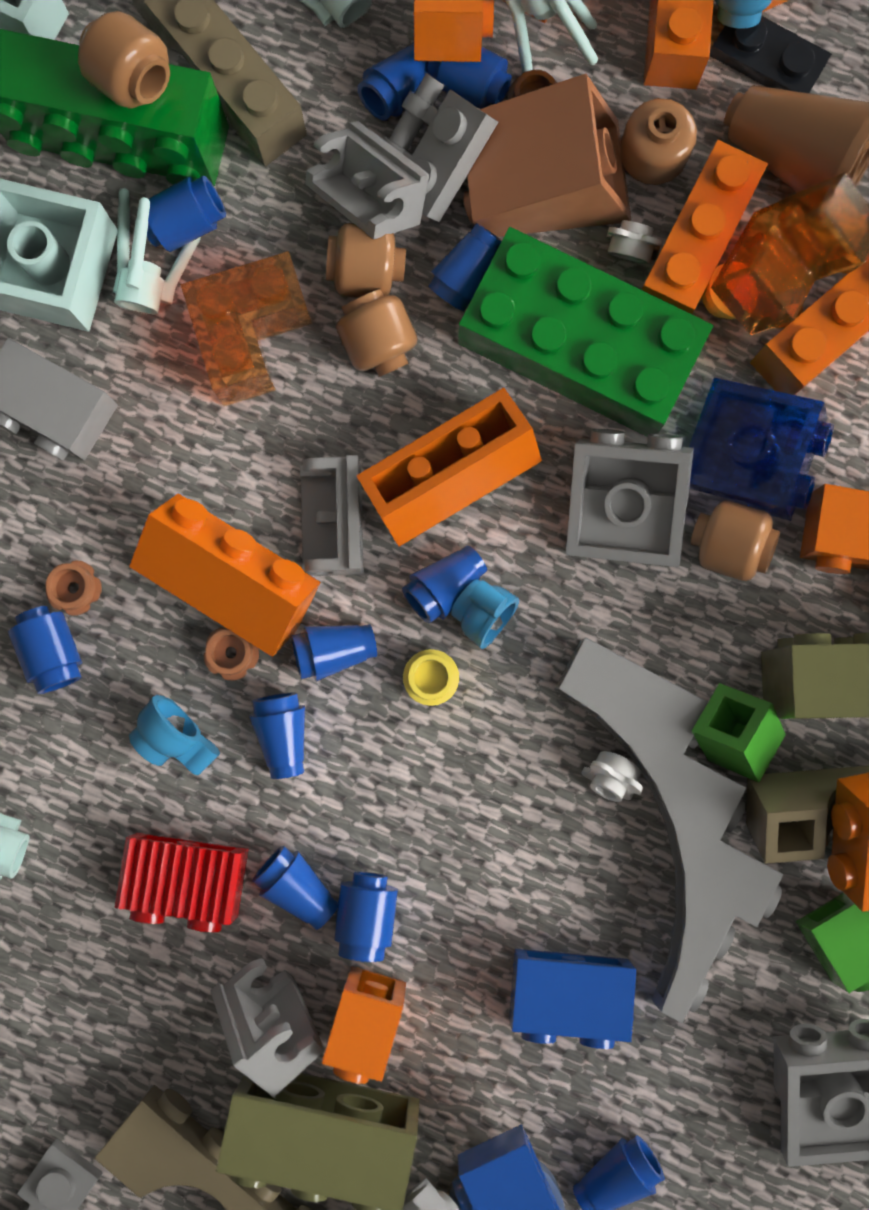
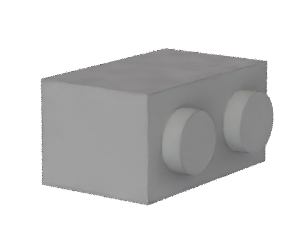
(51, 403)

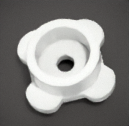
(633, 242)
(613, 777)

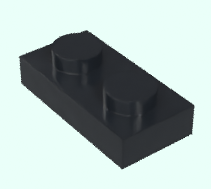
(771, 56)

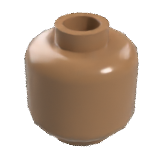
(124, 60)
(658, 141)
(363, 263)
(376, 332)
(735, 540)

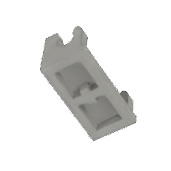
(369, 181)
(331, 516)
(266, 1027)

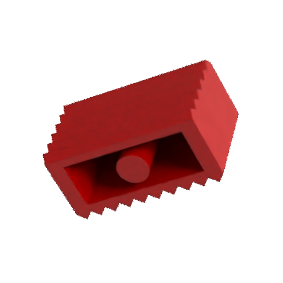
(181, 881)

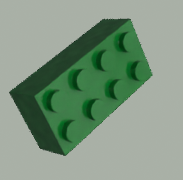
(58, 111)
(582, 333)

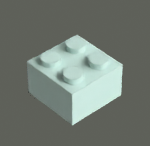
(52, 254)

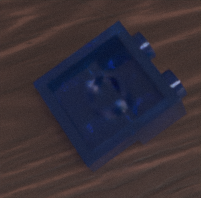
(758, 447)

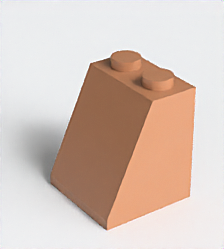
(550, 163)

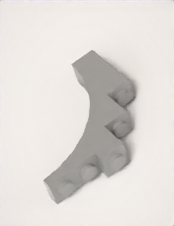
(697, 805)

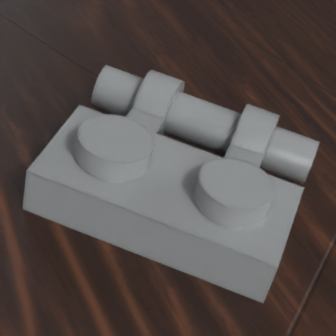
(449, 144)

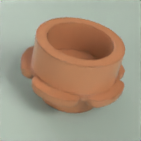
(60, 580)
(218, 661)

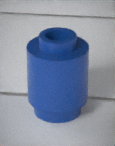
(476, 82)
(184, 213)
(45, 649)
(365, 917)

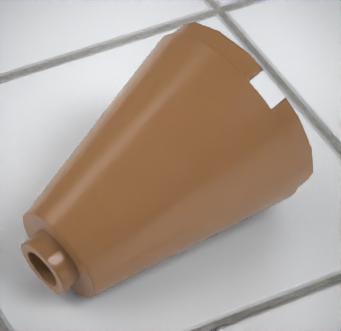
(801, 134)

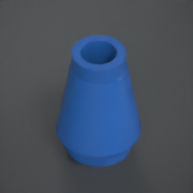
(392, 82)
(464, 267)
(438, 585)
(331, 649)
(280, 733)
(295, 887)
(620, 1177)

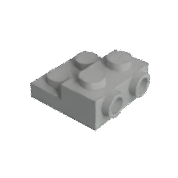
(629, 498)
(823, 1094)

